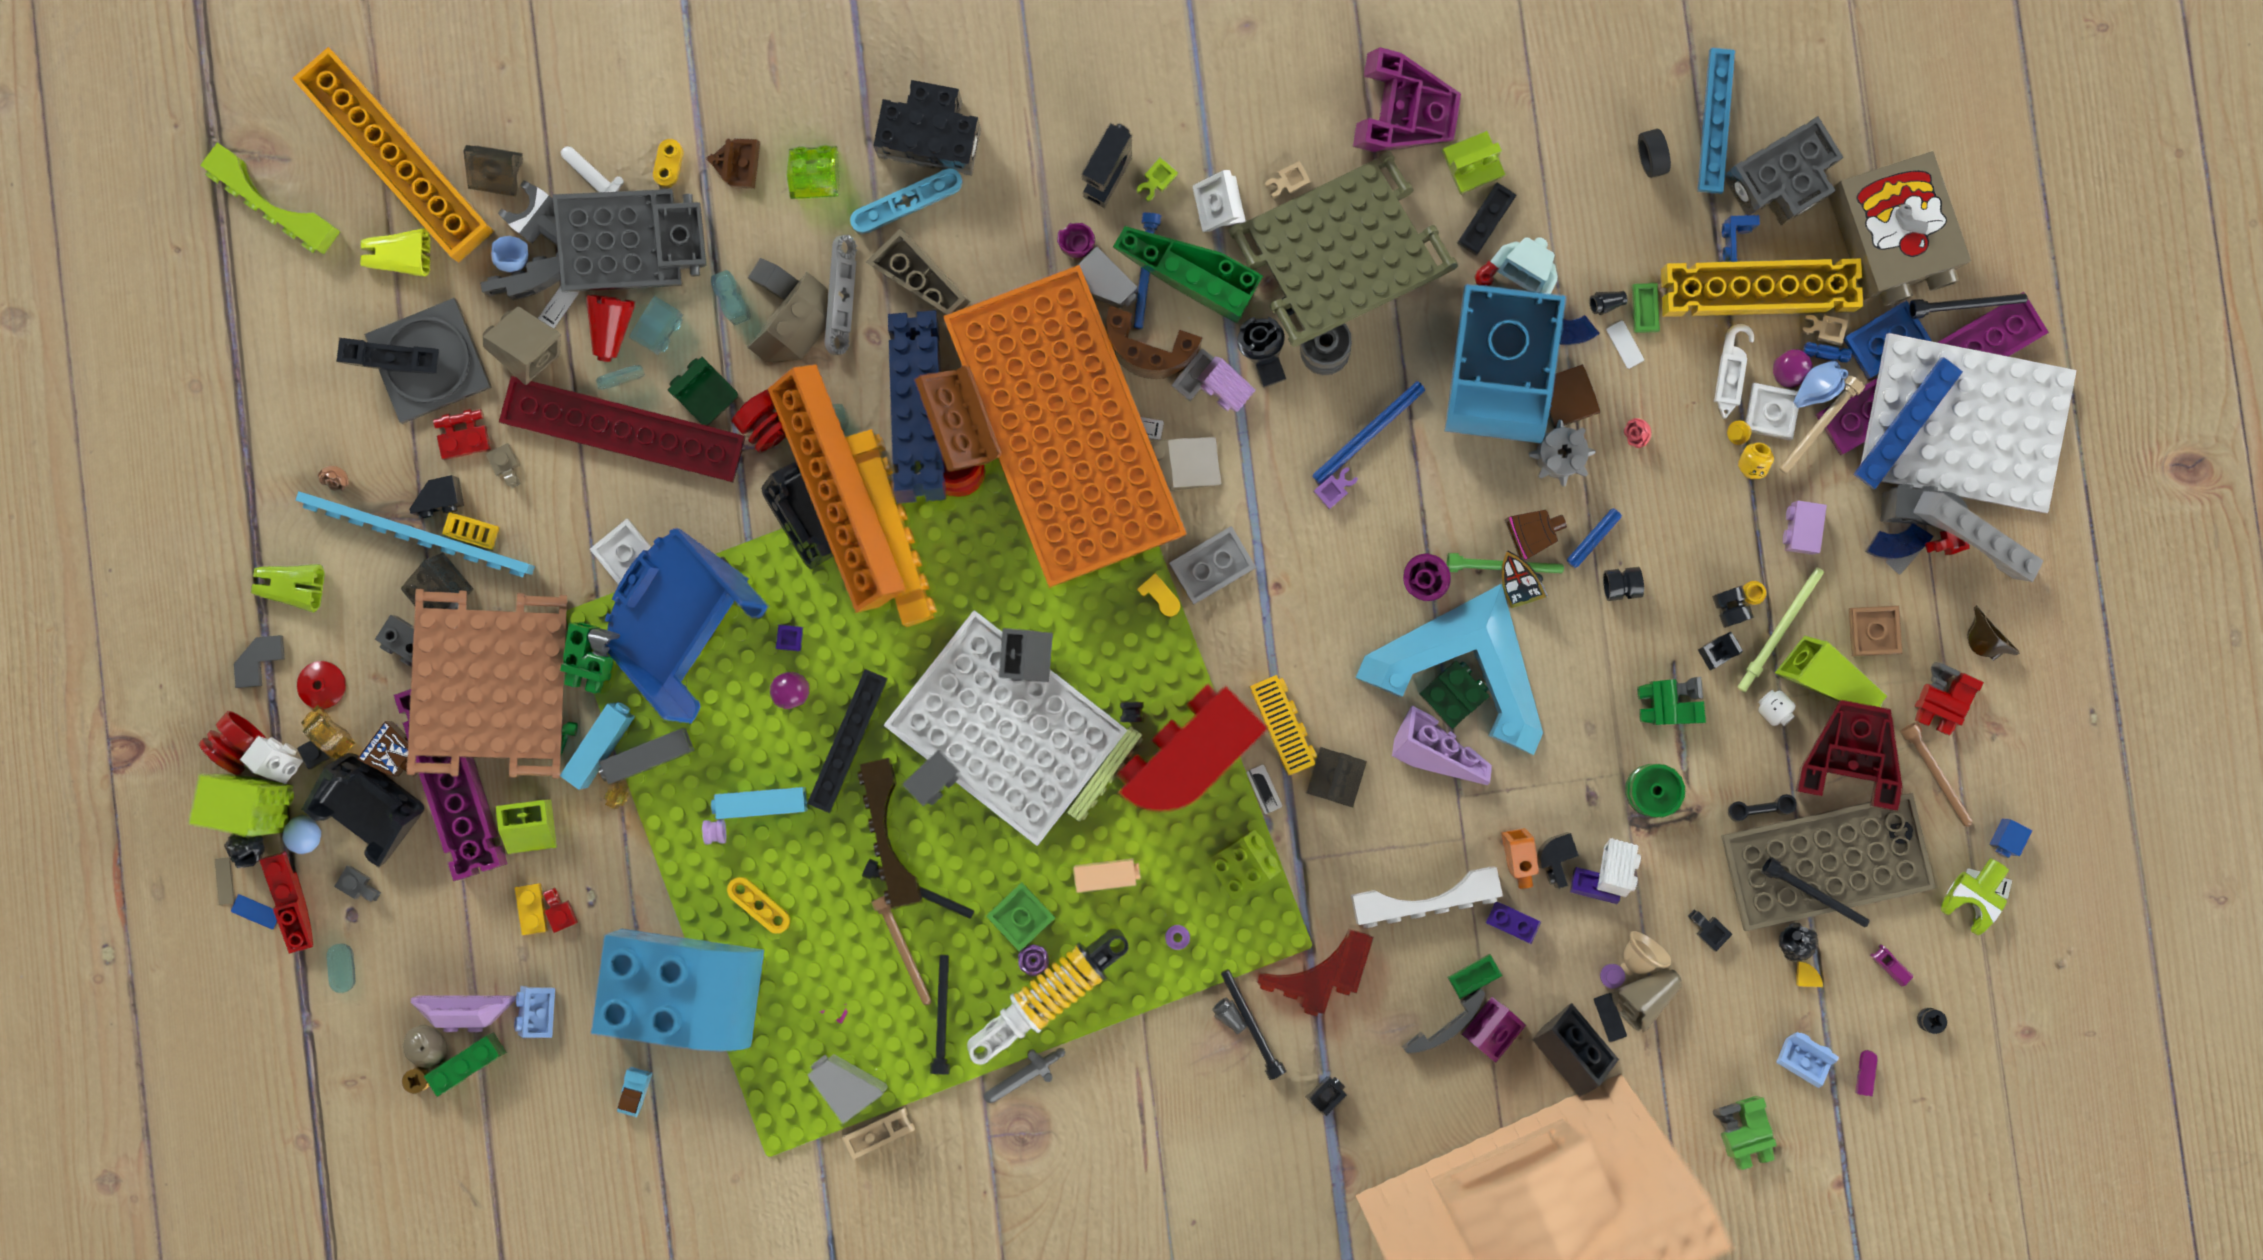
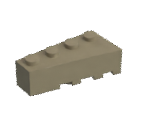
(913, 269)

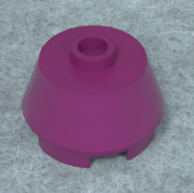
(1427, 577)

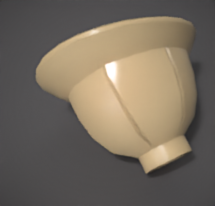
(1643, 955)

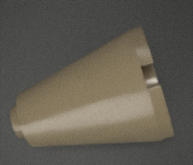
(1647, 998)

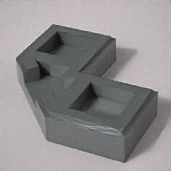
(248, 666)

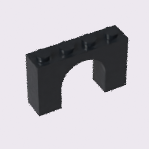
(1107, 164)

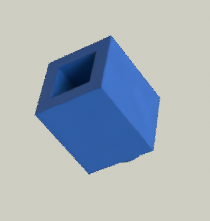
(2010, 838)

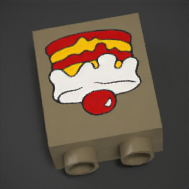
(1888, 254)

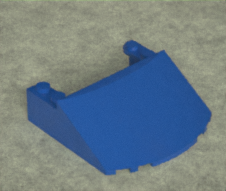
(667, 615)

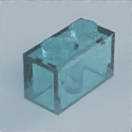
(656, 326)

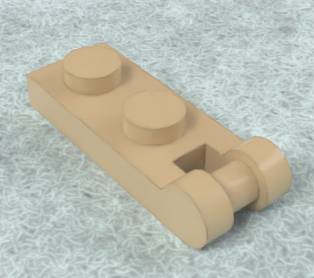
(877, 1133)

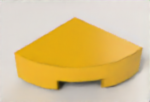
(1807, 976)

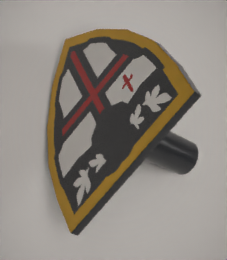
(1521, 581)

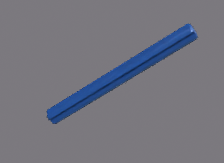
(1368, 432)

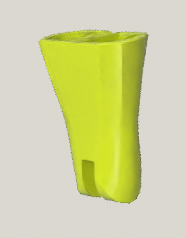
(399, 252)

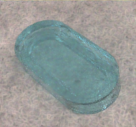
(620, 377)
(341, 968)

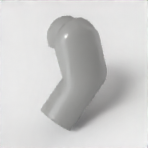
(1907, 222)

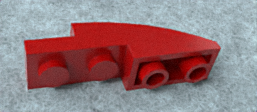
(289, 902)

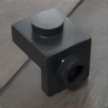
(1720, 650)

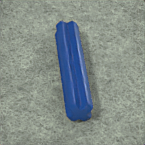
(1594, 538)

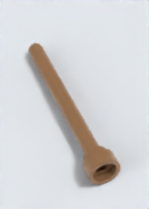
(1913, 734)
(884, 909)

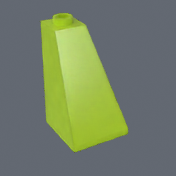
(1826, 671)

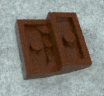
(1572, 397)

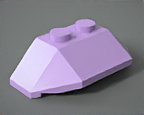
(461, 1011)

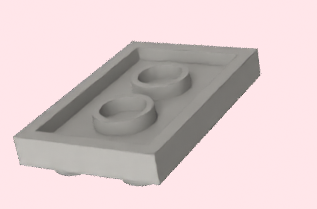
(1212, 565)

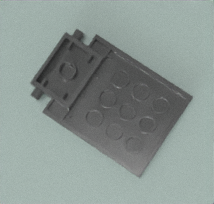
(627, 239)

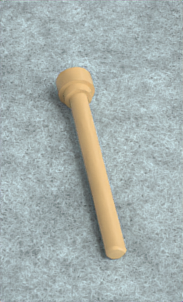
(1852, 387)

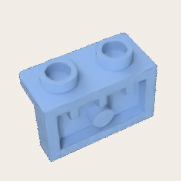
(535, 1012)

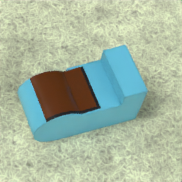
(633, 1091)

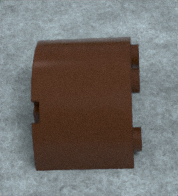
(1145, 359)

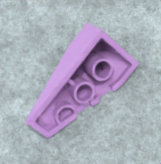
(1430, 748)

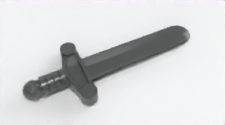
(1038, 1066)

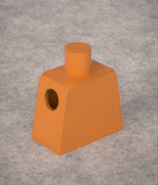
(1519, 848)

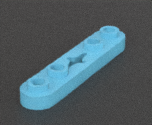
(884, 212)

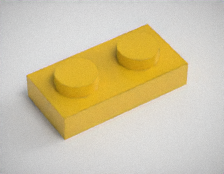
(531, 909)

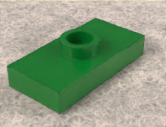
(1474, 976)

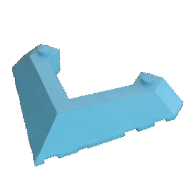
(1475, 626)

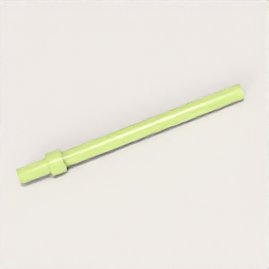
(1755, 668)

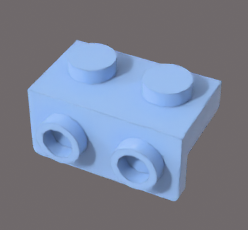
(1806, 1058)

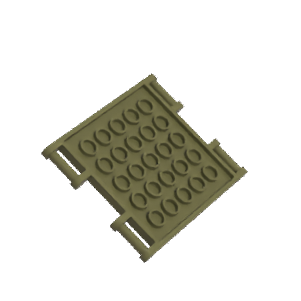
(1342, 249)

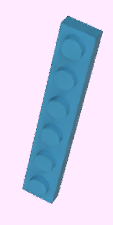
(1716, 120)

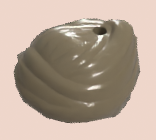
(424, 1046)

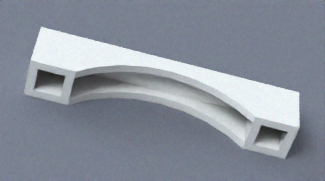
(1475, 886)

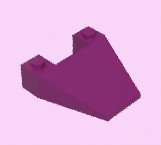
(1414, 105)

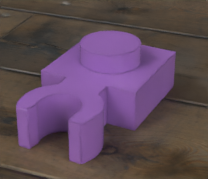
(1333, 490)

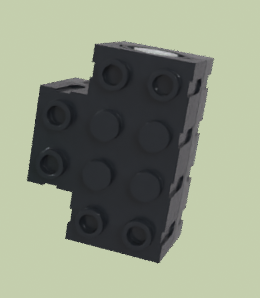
(928, 129)

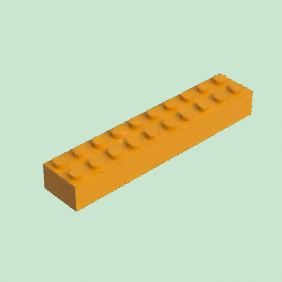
(393, 154)

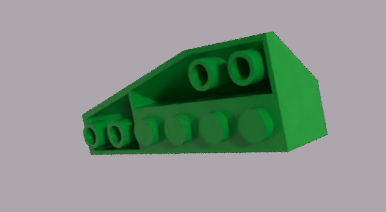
(1193, 270)

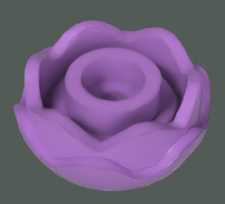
(1033, 968)

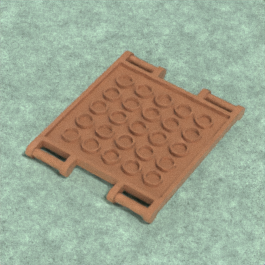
(486, 684)

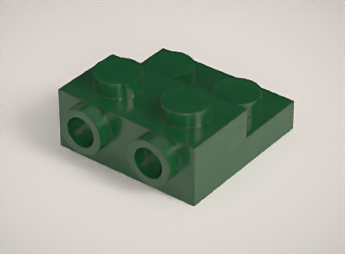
(1455, 693)

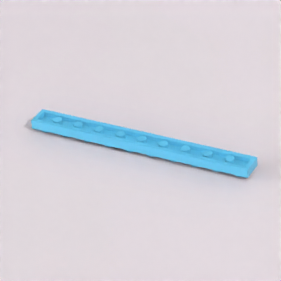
(405, 532)

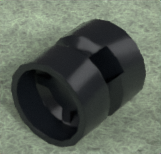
(1625, 583)
(1736, 614)

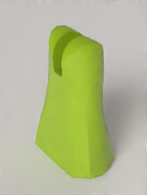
(292, 585)

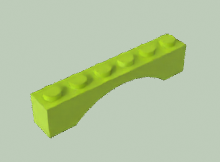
(231, 170)

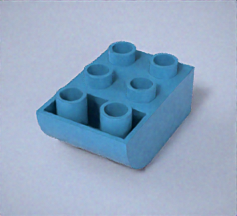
(1504, 363)

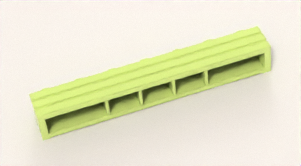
(1105, 774)

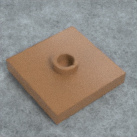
(1875, 631)

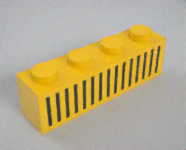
(1282, 725)

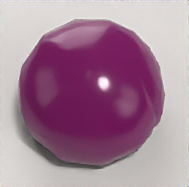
(1076, 240)
(1792, 368)
(789, 690)

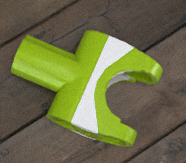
(1980, 894)

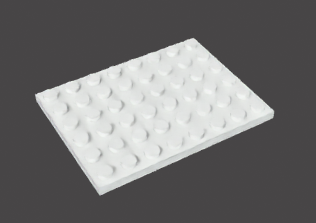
(1990, 434)
(1015, 741)

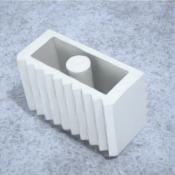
(1618, 868)

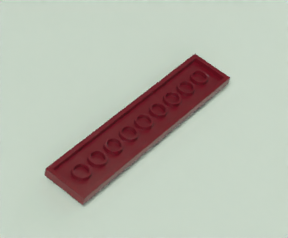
(622, 429)

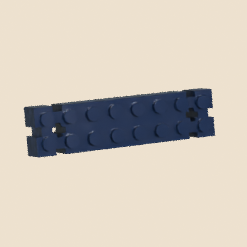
(914, 353)

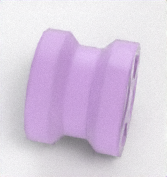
(714, 831)

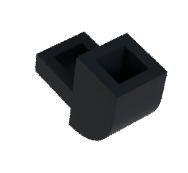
(1552, 853)

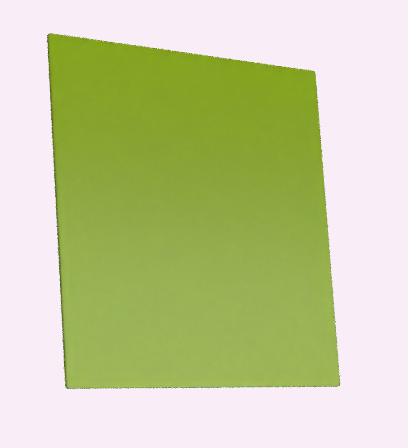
(812, 862)

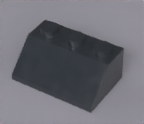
(1576, 1050)

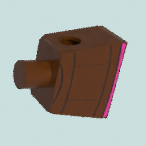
(1534, 531)

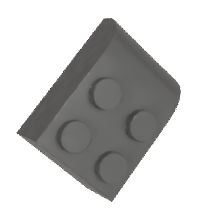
(1901, 501)

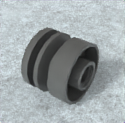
(1327, 359)

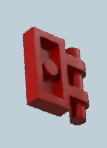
(465, 441)

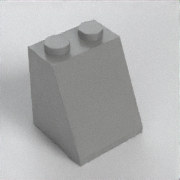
(845, 1086)

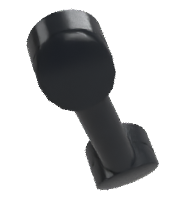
(1782, 805)

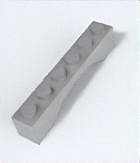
(2003, 551)

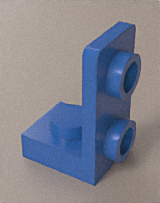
(1743, 225)

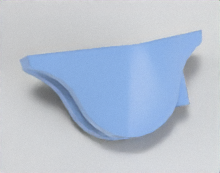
(1821, 384)

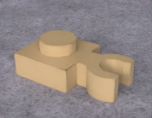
(1291, 178)
(1830, 329)

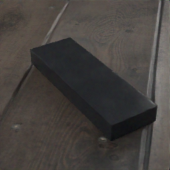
(1486, 218)

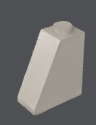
(1107, 281)

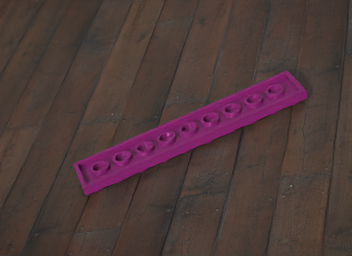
(1996, 332)

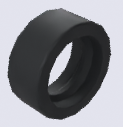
(1654, 153)

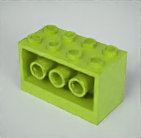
(241, 804)

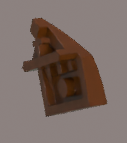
(737, 162)

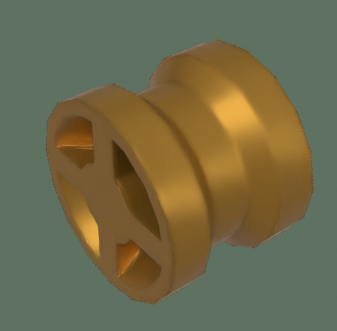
(420, 1082)

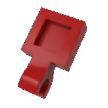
(1948, 543)
(560, 914)

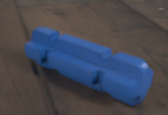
(1827, 352)

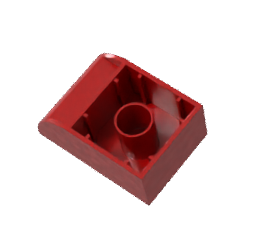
(1192, 755)

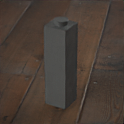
(646, 756)

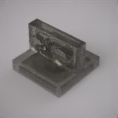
(492, 169)
(1336, 777)

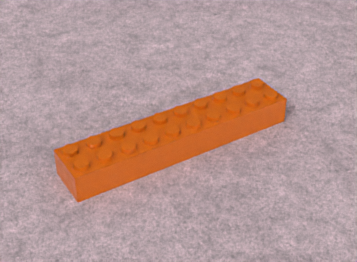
(836, 488)

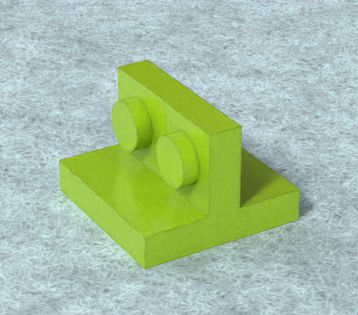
(1474, 162)

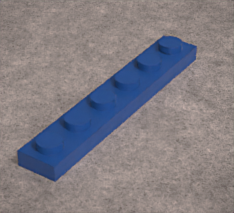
(1908, 423)

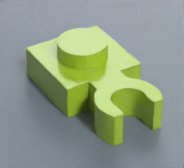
(1158, 177)

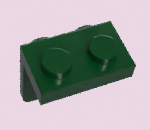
(703, 391)

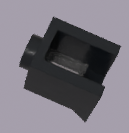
(1327, 1095)

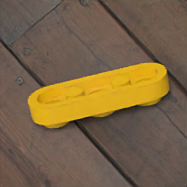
(748, 900)

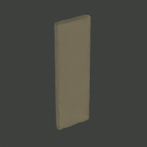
(224, 881)

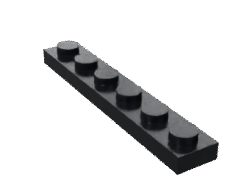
(847, 741)

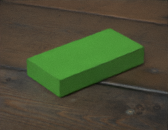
(1645, 308)

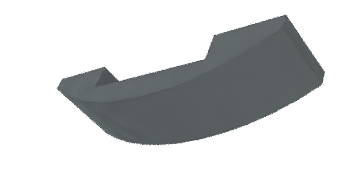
(1471, 1005)

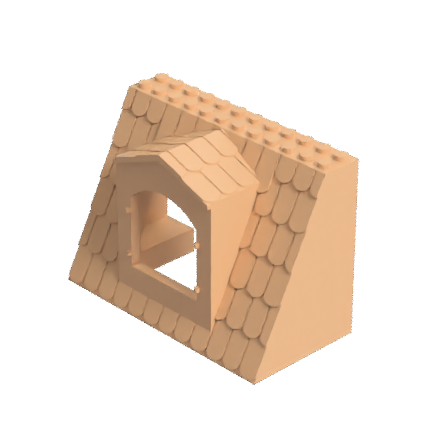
(1553, 1186)

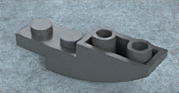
(540, 275)

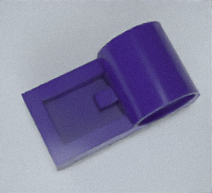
(1513, 922)

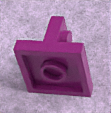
(1494, 1029)

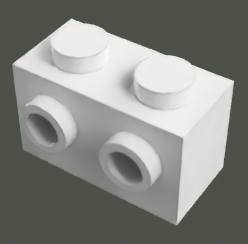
(272, 759)

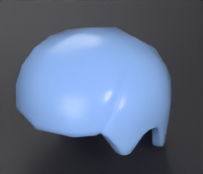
(509, 253)
(301, 834)

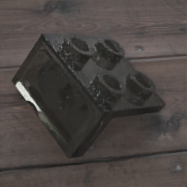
(436, 575)

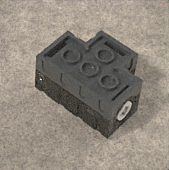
(1787, 173)

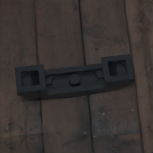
(387, 356)

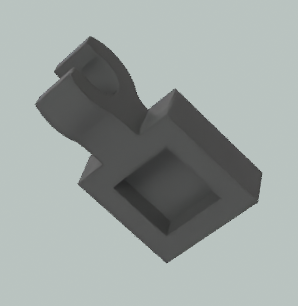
(355, 884)

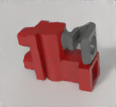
(1949, 705)

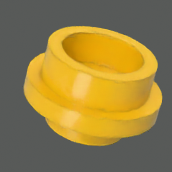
(1739, 432)
(1755, 592)

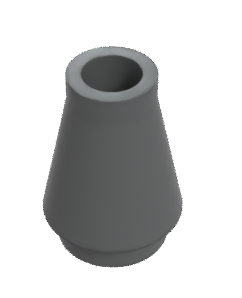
(1228, 1014)

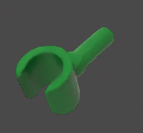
(568, 729)

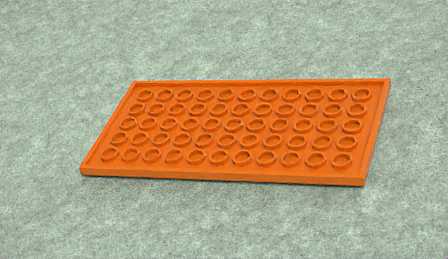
(1065, 426)

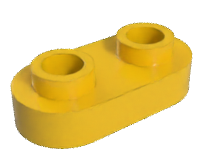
(668, 162)

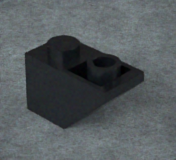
(438, 495)

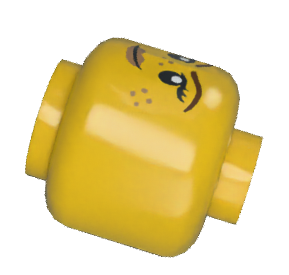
(1756, 461)

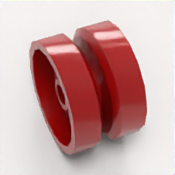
(964, 481)

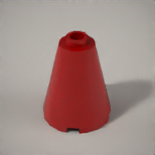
(608, 324)

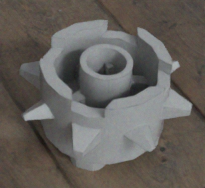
(1575, 447)

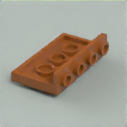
(958, 418)

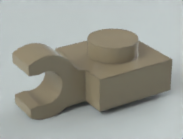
(503, 463)

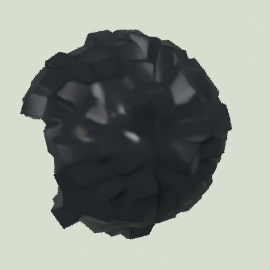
(244, 850)
(1798, 942)

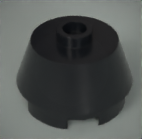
(1261, 340)

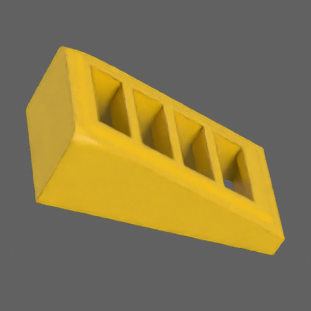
(451, 523)

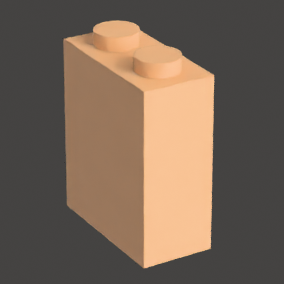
(1106, 875)

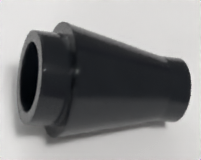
(1607, 301)

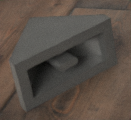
(773, 278)

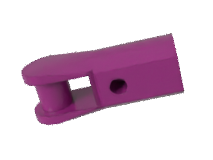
(1893, 967)
(1866, 1073)

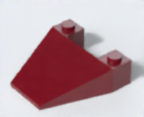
(1857, 745)

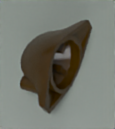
(1987, 639)

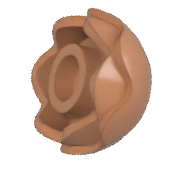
(334, 478)

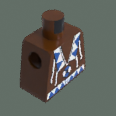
(387, 750)

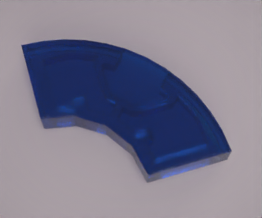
(1577, 331)
(1899, 545)

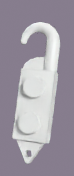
(1731, 371)

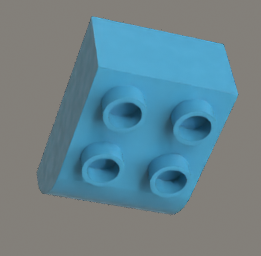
(677, 991)

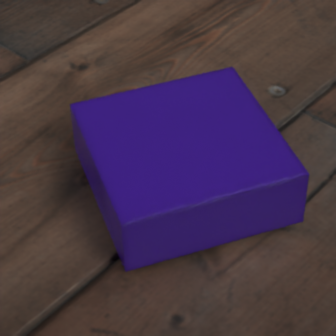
(789, 638)

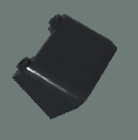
(795, 512)
(365, 804)

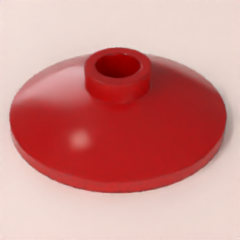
(332, 686)

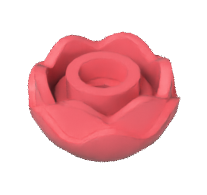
(1637, 432)

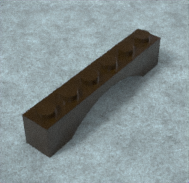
(879, 784)

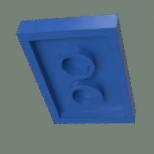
(1869, 340)

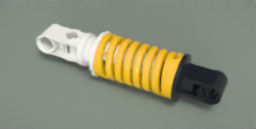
(1048, 998)

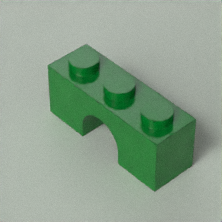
(465, 1064)

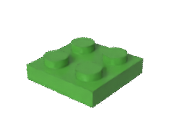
(1020, 916)

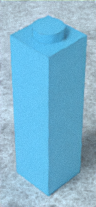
(597, 745)
(759, 803)

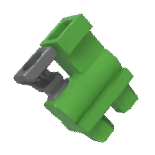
(1753, 1137)

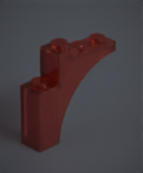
(1314, 986)

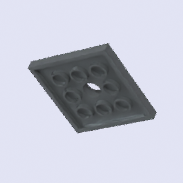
(458, 367)

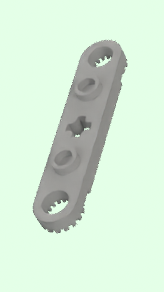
(838, 309)

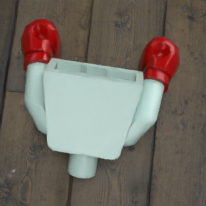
(1524, 263)

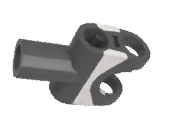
(536, 218)

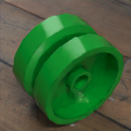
(1668, 795)

